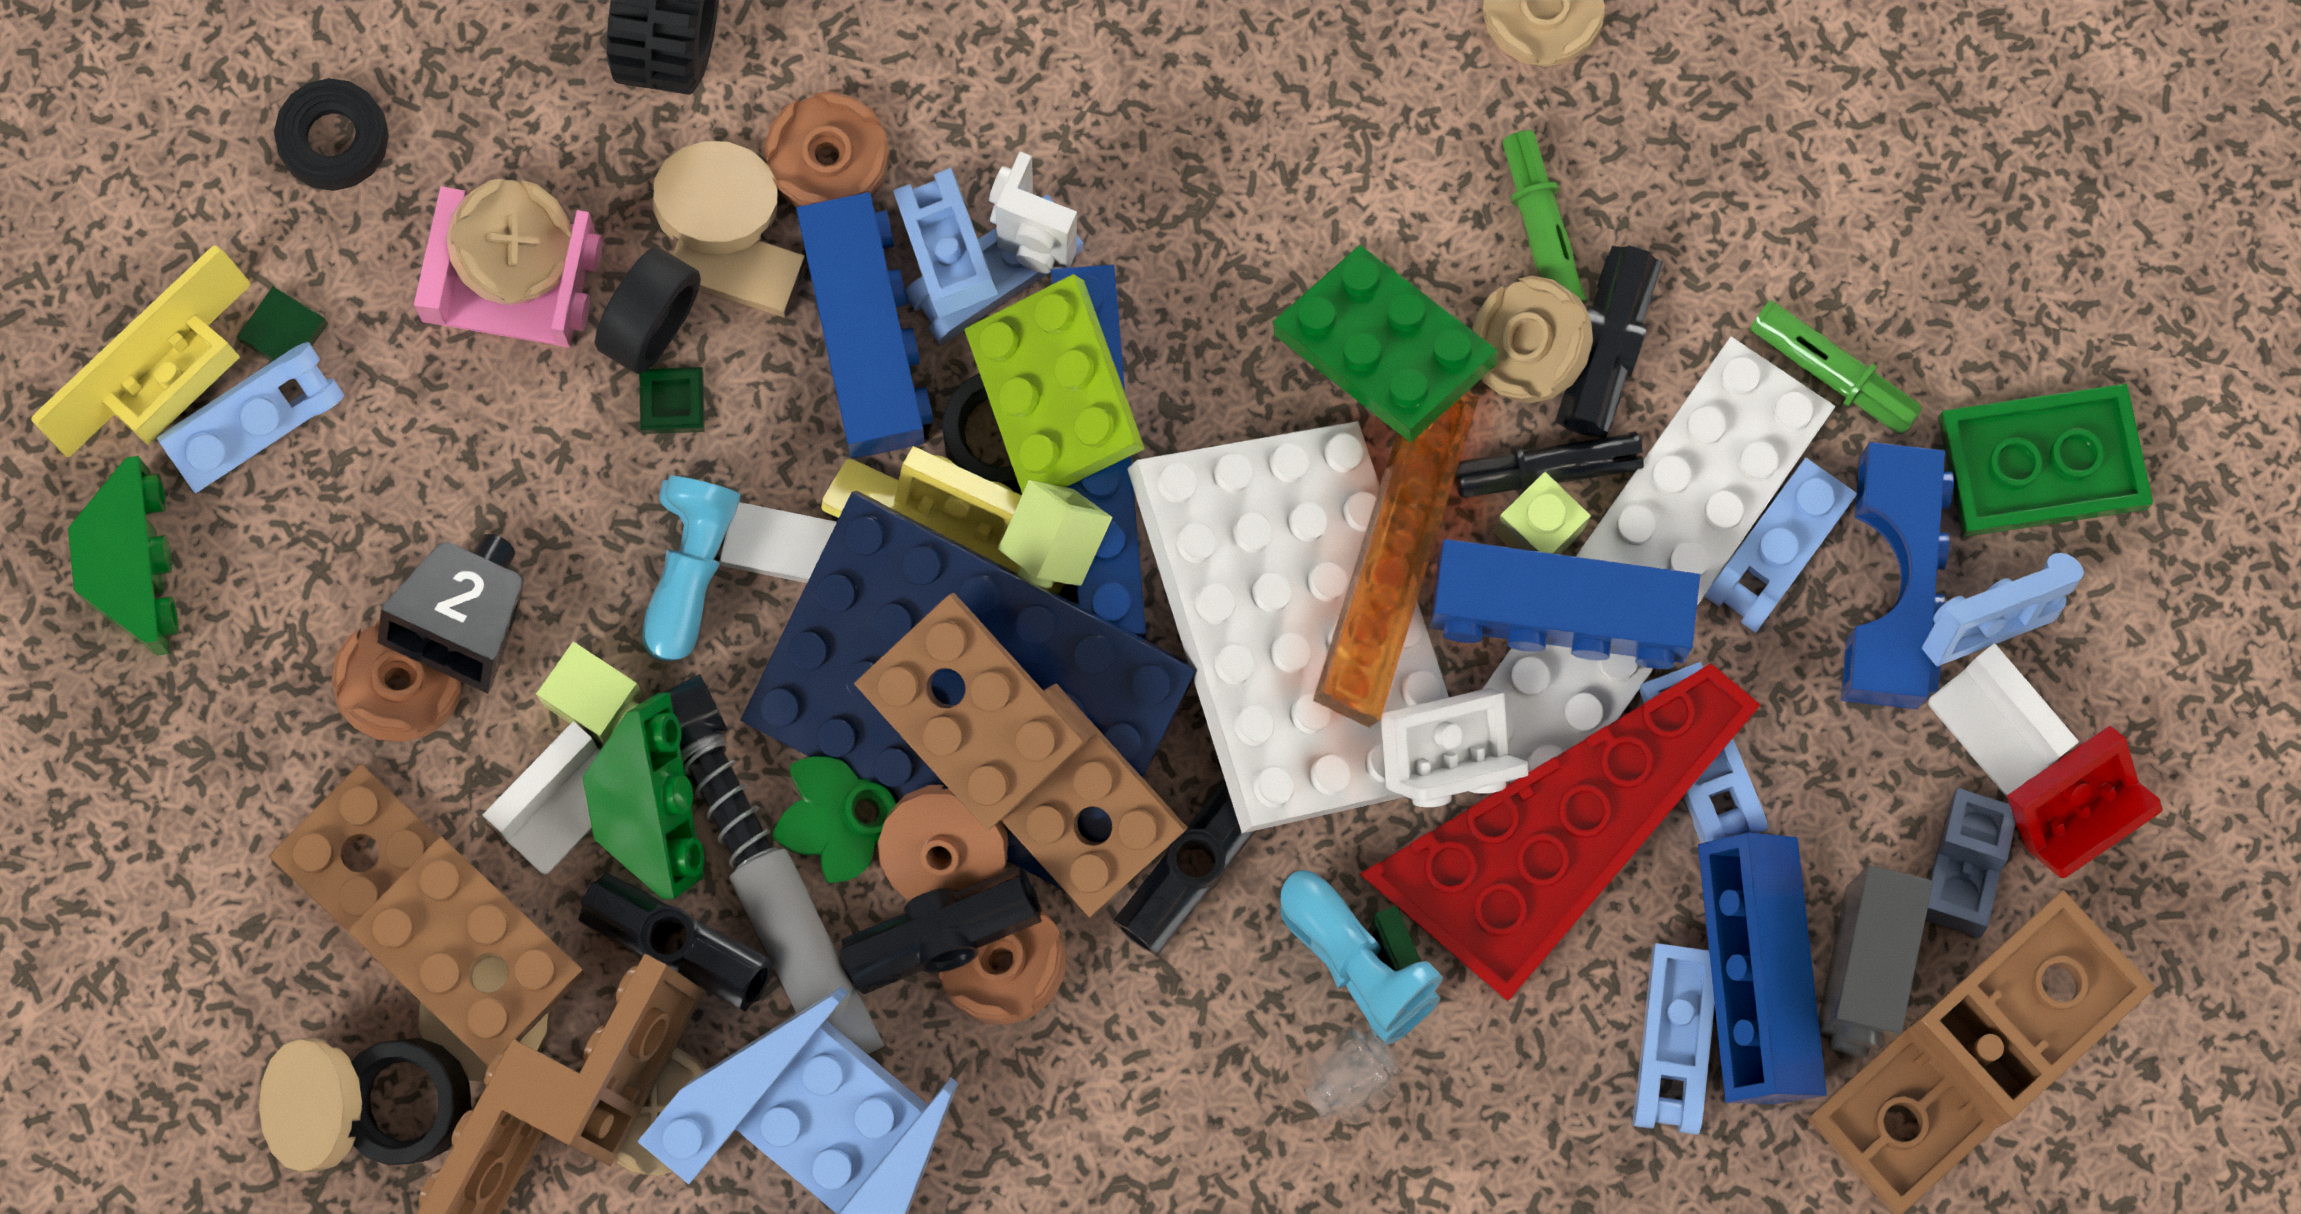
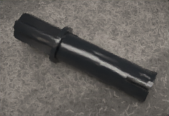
(1561, 462)

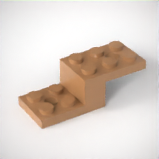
(1020, 754)
(426, 915)
(1981, 1053)
(585, 1109)

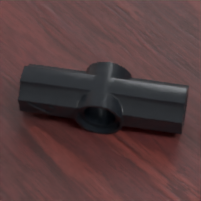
(1617, 334)
(1170, 895)
(941, 930)
(706, 957)

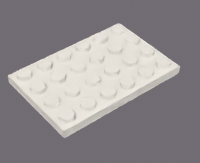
(1256, 573)

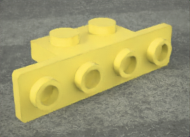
(154, 363)
(939, 497)

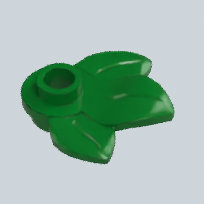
(826, 817)

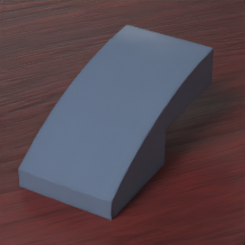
(1969, 862)

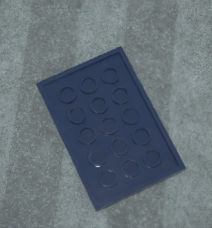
(877, 585)

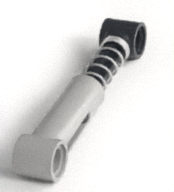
(764, 875)

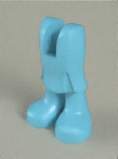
(678, 600)
(1326, 925)

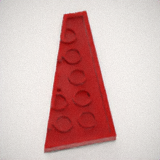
(1534, 856)

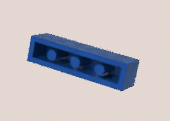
(862, 325)
(1564, 603)
(1761, 969)

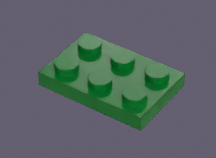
(1385, 343)
(2045, 460)

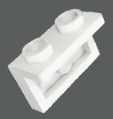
(1028, 225)
(1449, 748)

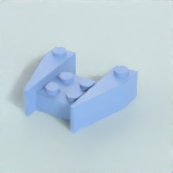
(813, 1111)

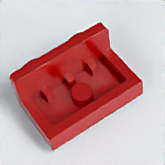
(2082, 804)

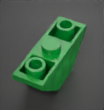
(122, 558)
(644, 800)

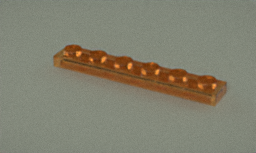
(1392, 567)

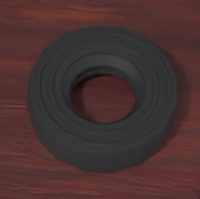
(322, 99)

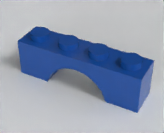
(1902, 500)

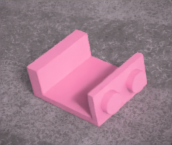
(548, 319)

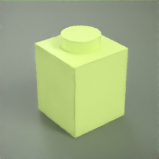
(1542, 519)
(1054, 534)
(589, 693)

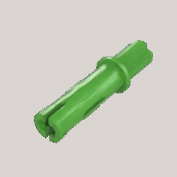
(1541, 212)
(1838, 370)

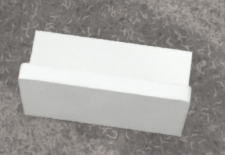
(2002, 720)
(547, 805)

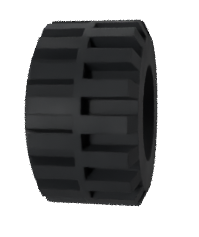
(660, 42)

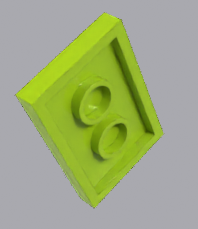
(1054, 386)

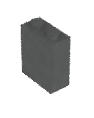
(1873, 960)

